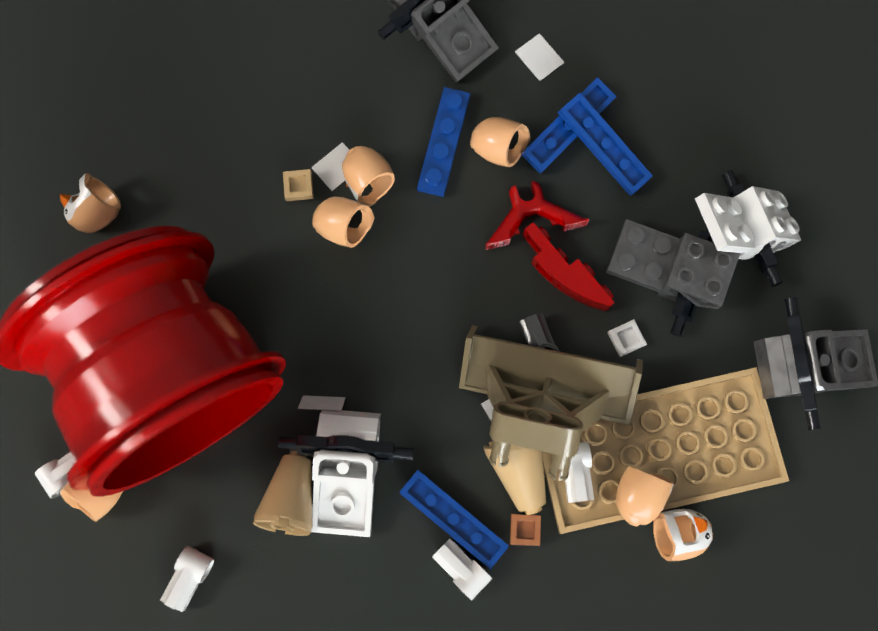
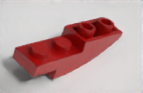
(574, 279)

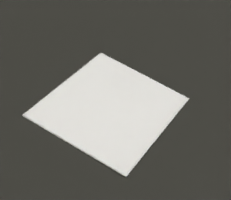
(539, 57)
(330, 167)
(321, 403)

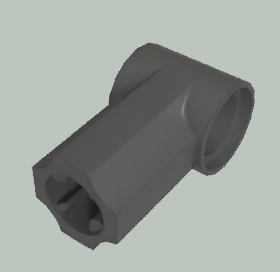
(537, 332)

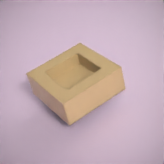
(298, 185)

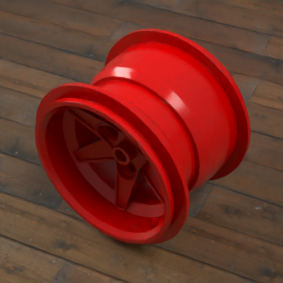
(138, 356)

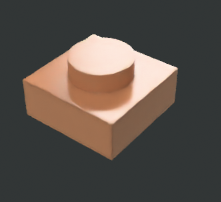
(525, 529)

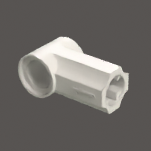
(54, 474)
(579, 482)
(191, 570)
(466, 572)

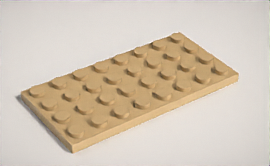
(700, 434)

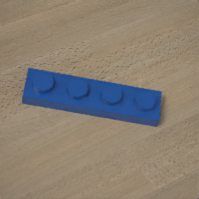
(559, 134)
(443, 142)
(605, 144)
(454, 519)

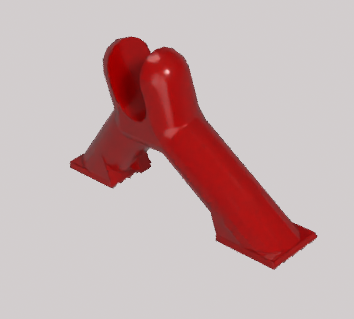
(536, 206)

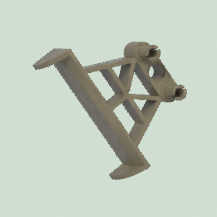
(545, 396)

